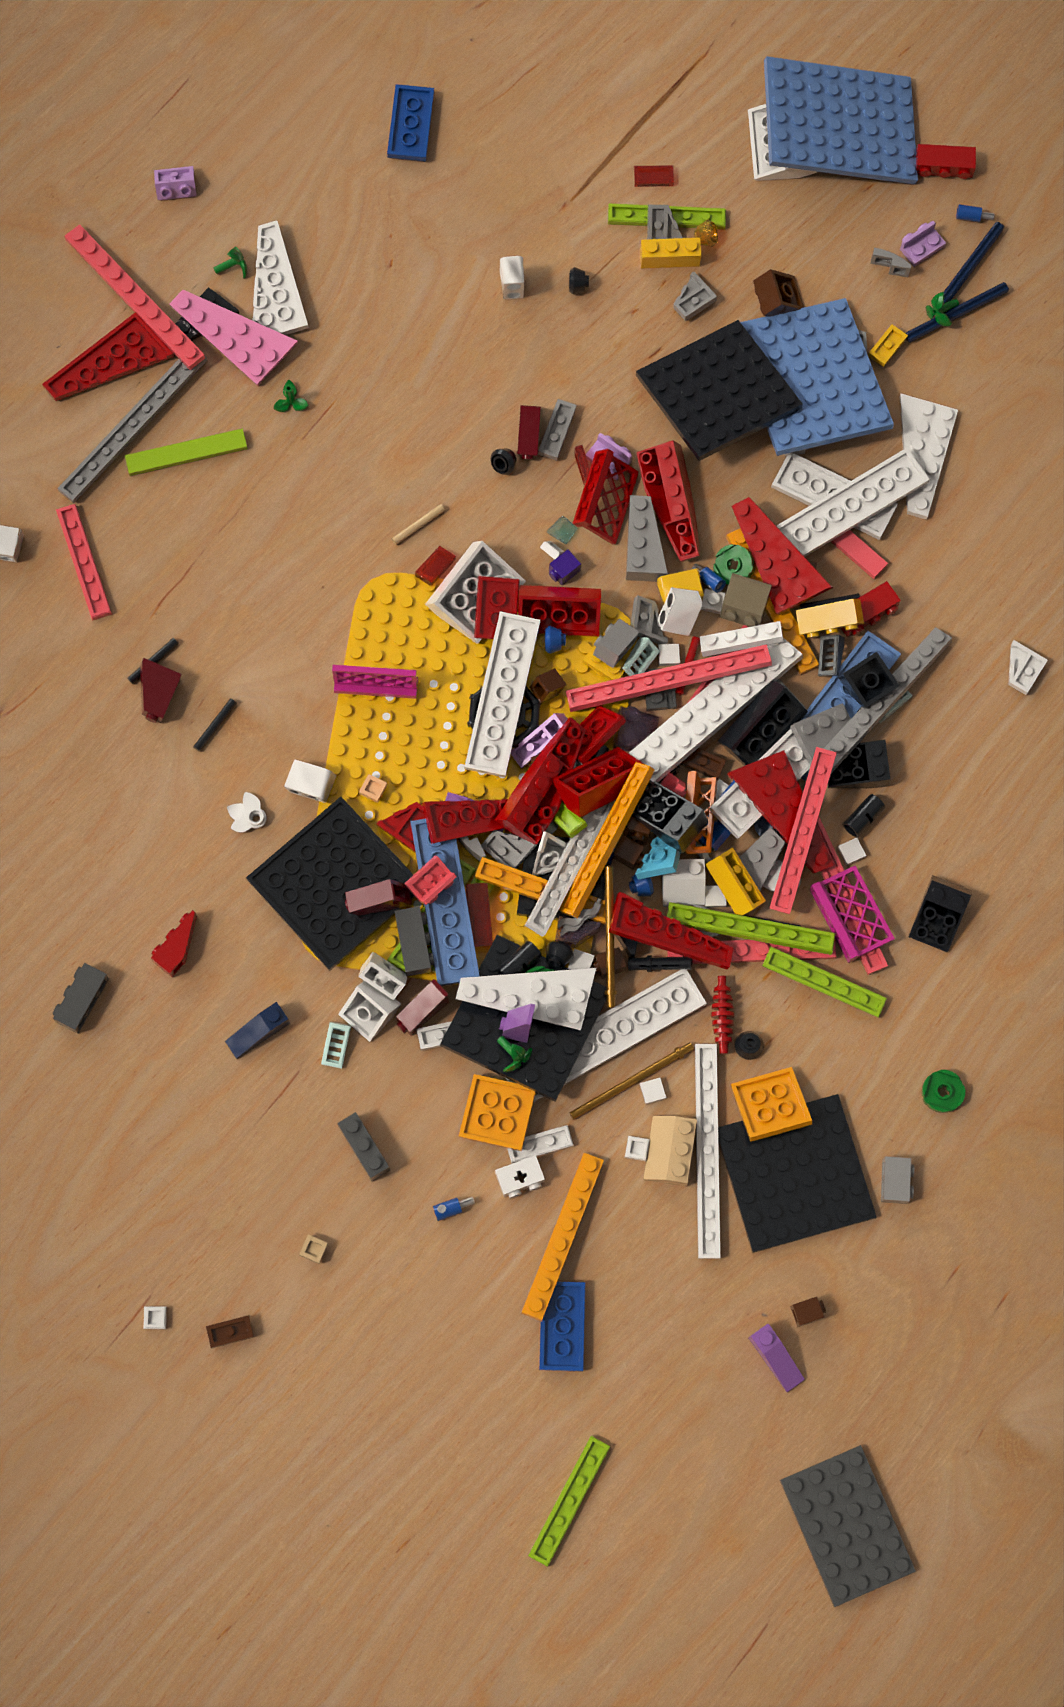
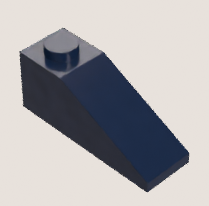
(257, 1030)

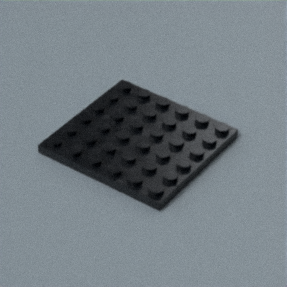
(718, 390)
(315, 869)
(555, 1047)
(797, 1179)

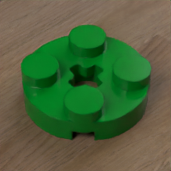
(738, 554)
(953, 1085)

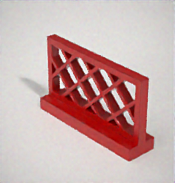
(595, 489)

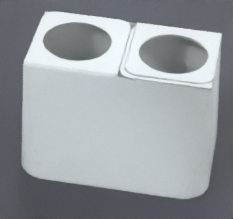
(512, 277)
(10, 543)
(680, 611)
(310, 781)

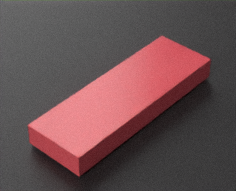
(860, 553)

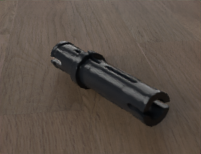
(659, 963)

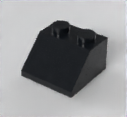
(868, 680)

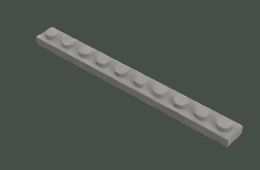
(127, 430)
(905, 676)

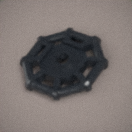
(533, 704)

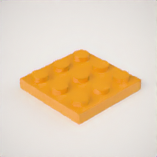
(771, 1104)
(497, 1112)

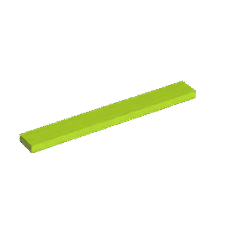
(752, 928)

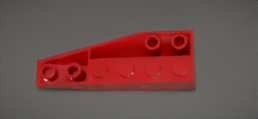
(669, 486)
(536, 797)

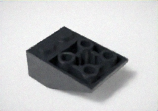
(863, 768)
(670, 816)
(940, 913)

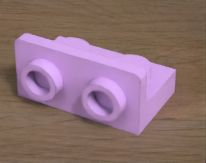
(175, 183)
(922, 243)
(606, 442)

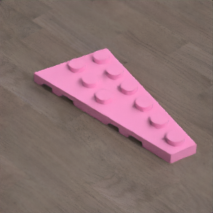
(244, 342)

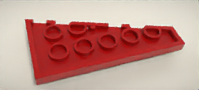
(117, 354)
(778, 559)
(777, 797)

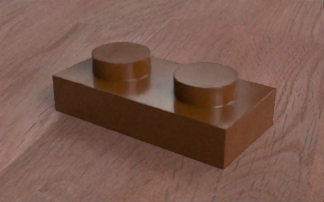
(705, 763)
(230, 1331)

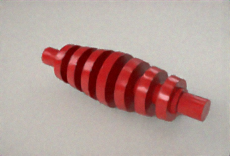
(723, 1015)

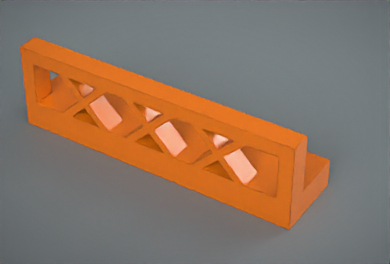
(693, 795)

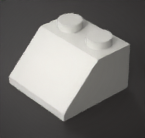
(686, 884)
(368, 1010)

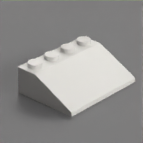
(760, 151)
(457, 594)

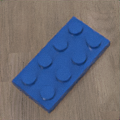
(410, 122)
(563, 1329)

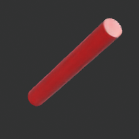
(689, 658)

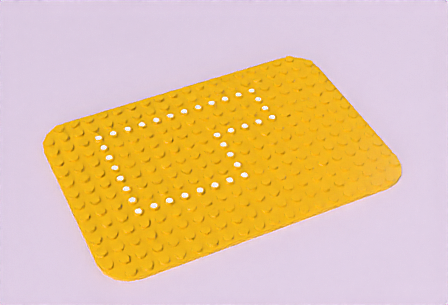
(425, 740)

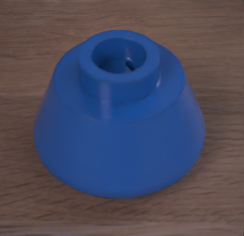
(554, 639)
(641, 887)

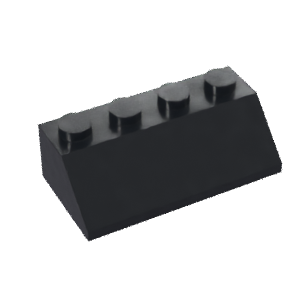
(762, 723)

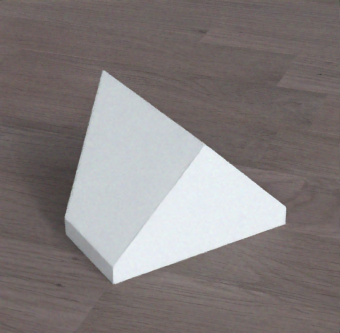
(548, 854)

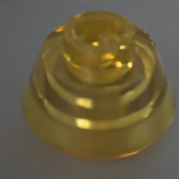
(707, 233)

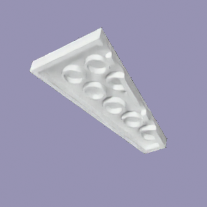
(275, 289)
(927, 436)
(557, 995)

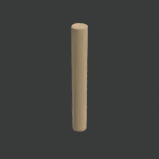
(418, 524)

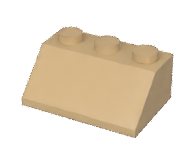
(670, 1150)

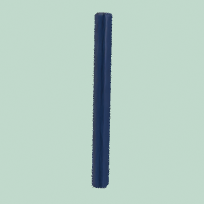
(972, 261)
(958, 311)

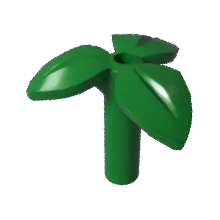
(236, 259)
(939, 307)
(290, 392)
(517, 1052)

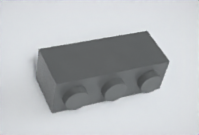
(414, 941)
(80, 997)
(363, 1146)

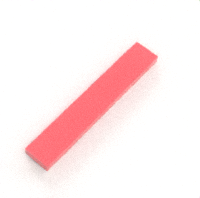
(83, 562)

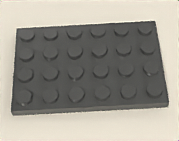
(847, 1526)

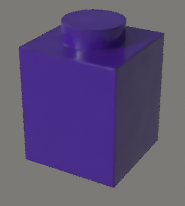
(564, 567)

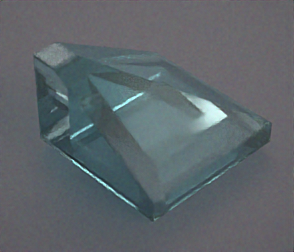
(562, 530)

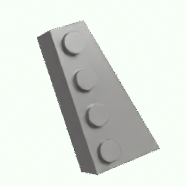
(644, 546)

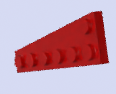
(461, 818)
(652, 928)

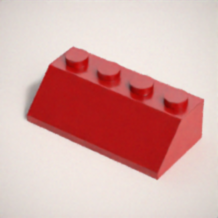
(566, 608)
(595, 781)

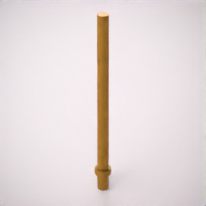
(610, 954)
(677, 1054)

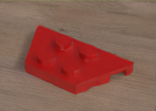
(399, 824)

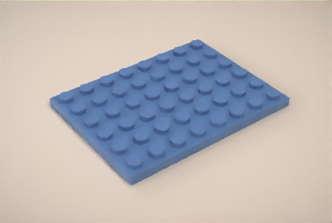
(840, 120)
(827, 370)

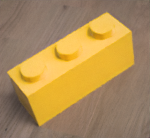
(670, 253)
(830, 617)
(735, 882)

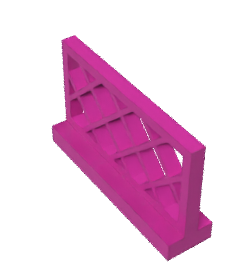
(375, 681)
(834, 919)

